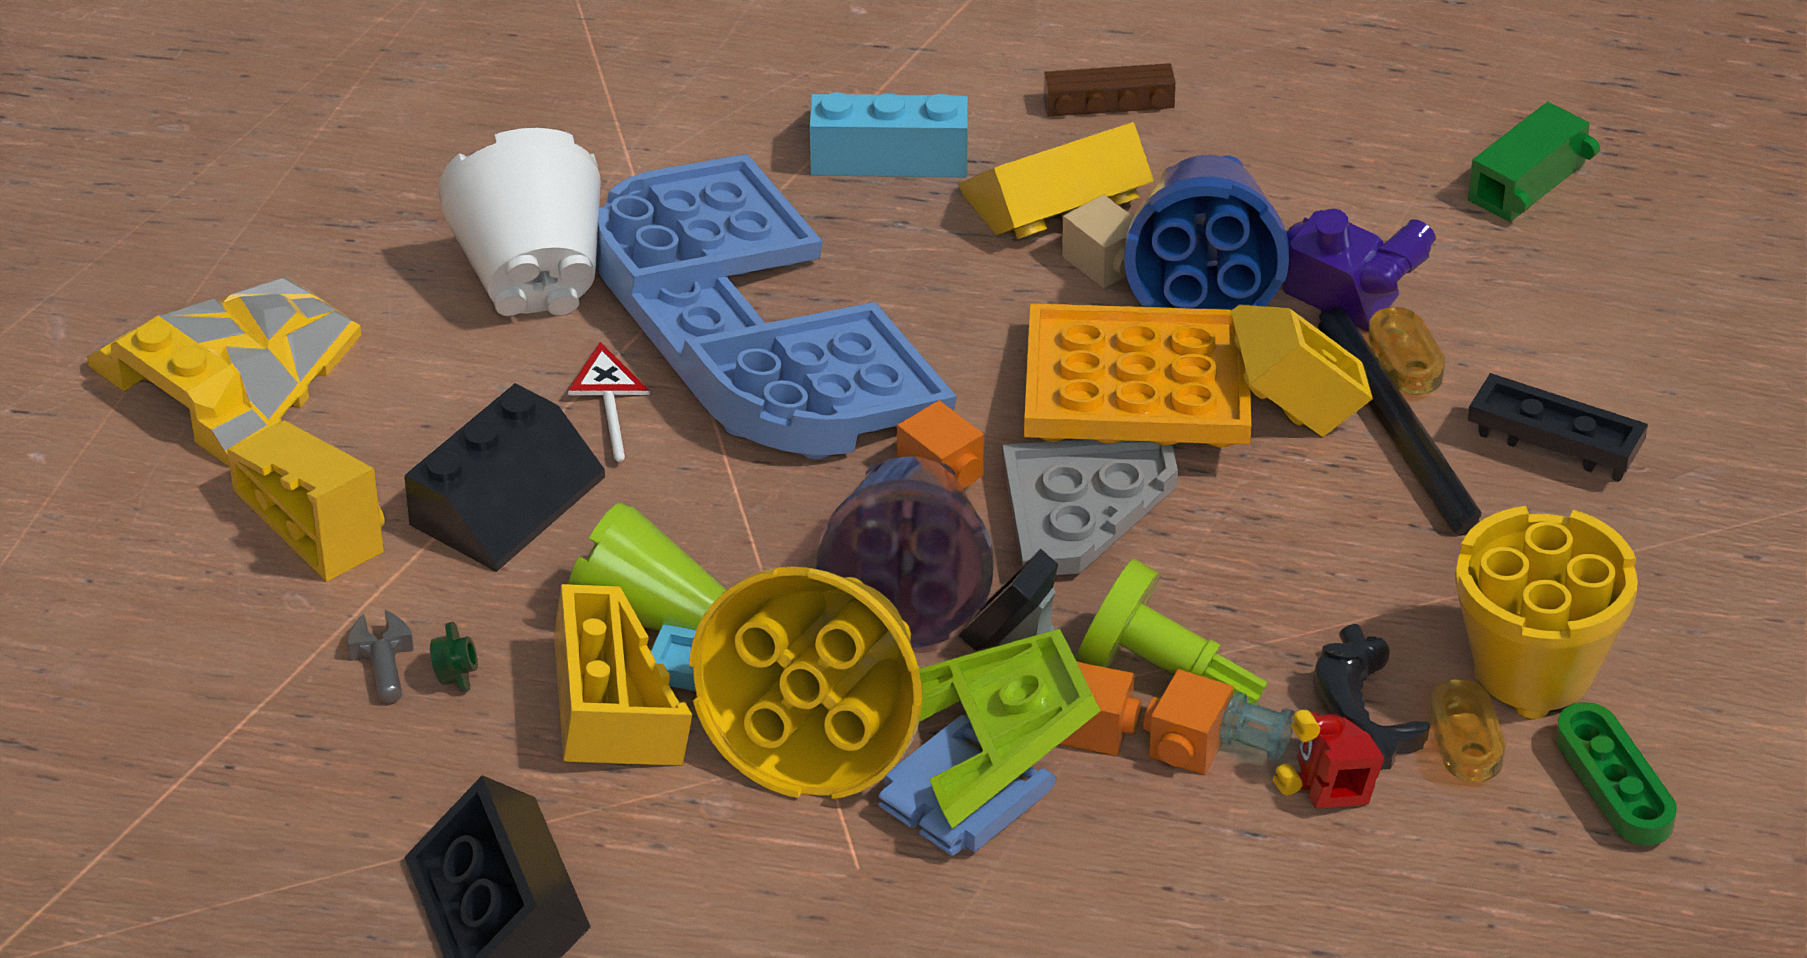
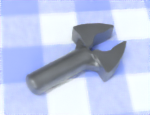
(382, 652)

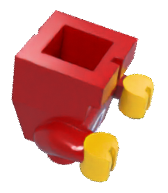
(1334, 761)

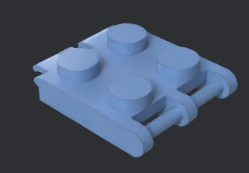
(913, 800)

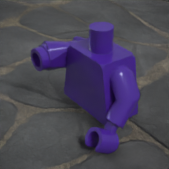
(1349, 266)

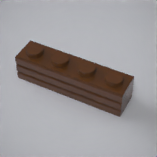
(1109, 89)

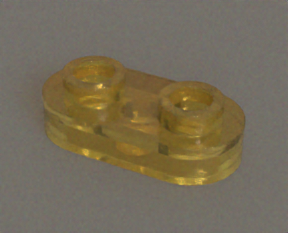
(1406, 350)
(1467, 730)

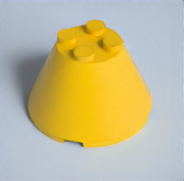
(806, 681)

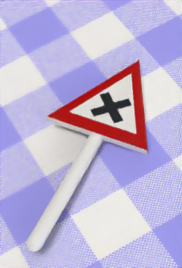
(608, 377)

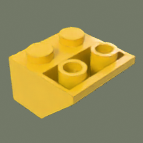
(1299, 367)

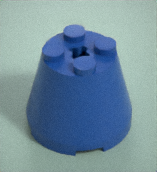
(1206, 239)

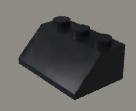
(501, 478)
(496, 879)

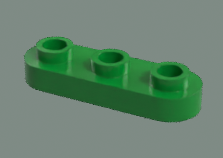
(1638, 800)

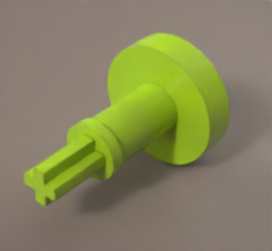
(1131, 624)

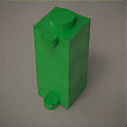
(1530, 161)

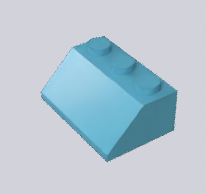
(888, 135)

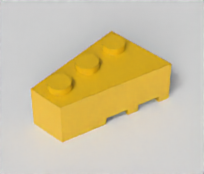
(310, 497)
(610, 686)

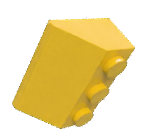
(1059, 181)

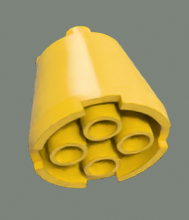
(1543, 604)

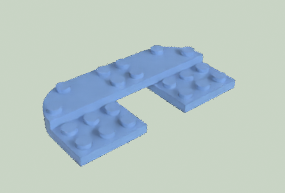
(781, 383)

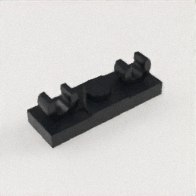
(1557, 424)

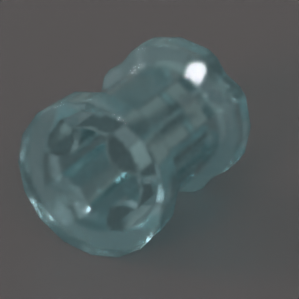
(1236, 726)

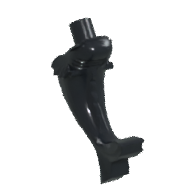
(1338, 684)

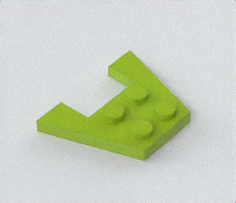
(1021, 706)

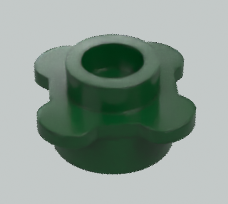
(453, 657)

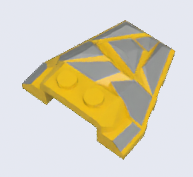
(234, 358)

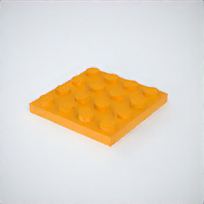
(1135, 375)

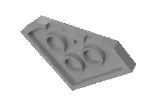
(1082, 495)

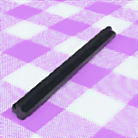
(1405, 427)

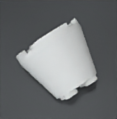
(527, 218)

